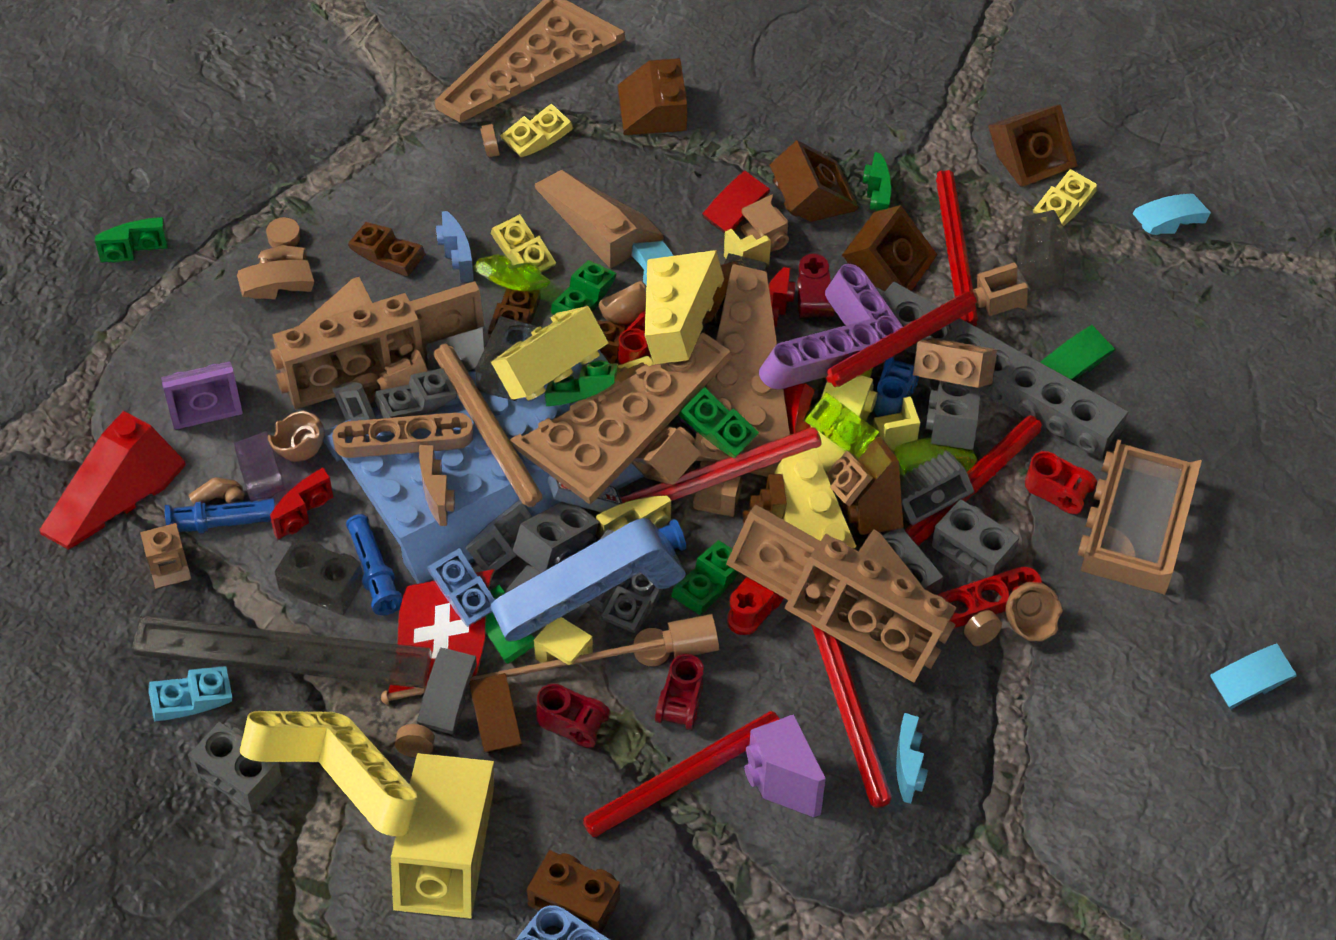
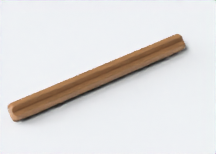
(488, 426)

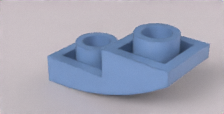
(456, 246)
(462, 587)

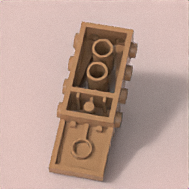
(358, 334)
(852, 595)

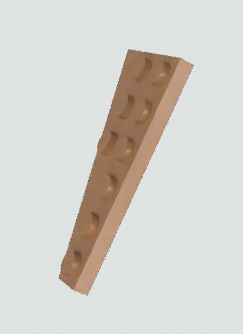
(537, 48)
(750, 335)
(609, 430)

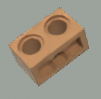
(955, 362)
(667, 455)

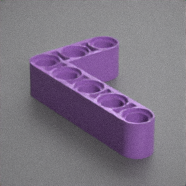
(810, 356)

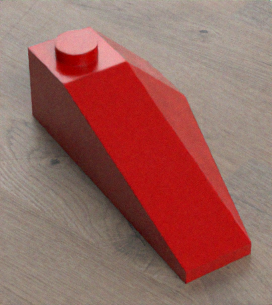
(117, 473)

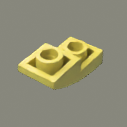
(534, 135)
(1067, 197)
(521, 245)
(654, 508)

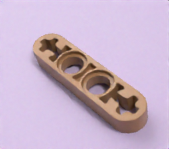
(402, 429)

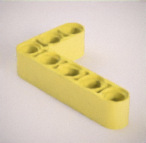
(345, 755)

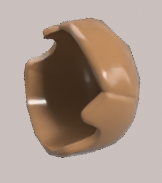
(624, 305)
(298, 436)
(1034, 611)

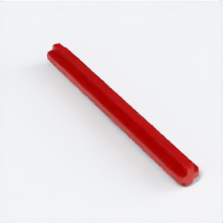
(955, 238)
(901, 339)
(733, 467)
(983, 471)
(853, 719)
(673, 778)

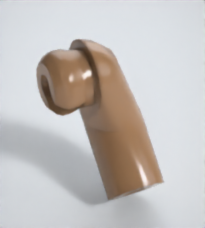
(282, 253)
(218, 488)

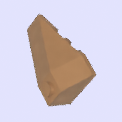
(598, 218)

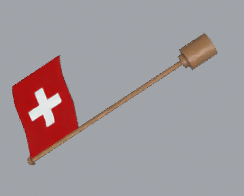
(432, 623)

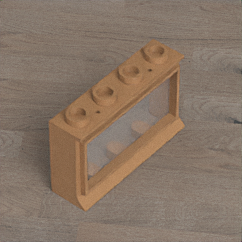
(1138, 517)

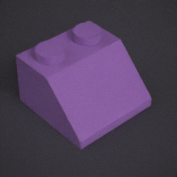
(202, 395)
(785, 767)

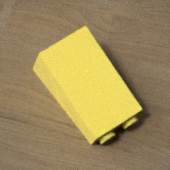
(442, 853)

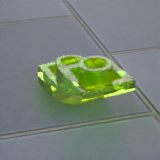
(516, 277)
(919, 451)

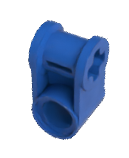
(894, 385)

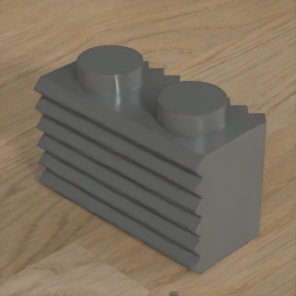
(933, 487)

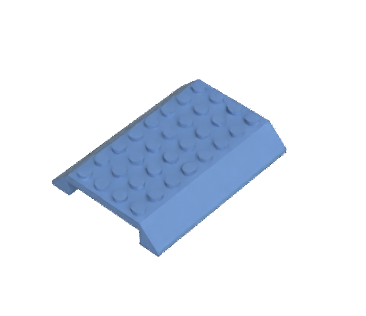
(473, 472)

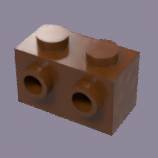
(576, 888)

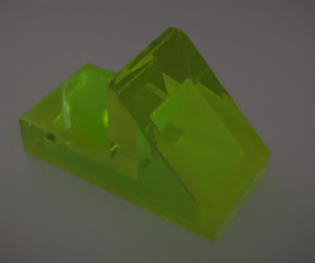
(841, 425)

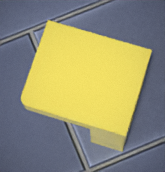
(747, 247)
(899, 427)
(562, 641)

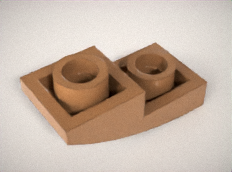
(266, 278)
(848, 477)
(435, 485)

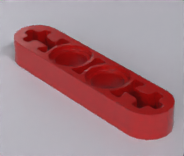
(1001, 583)

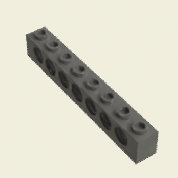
(1025, 383)

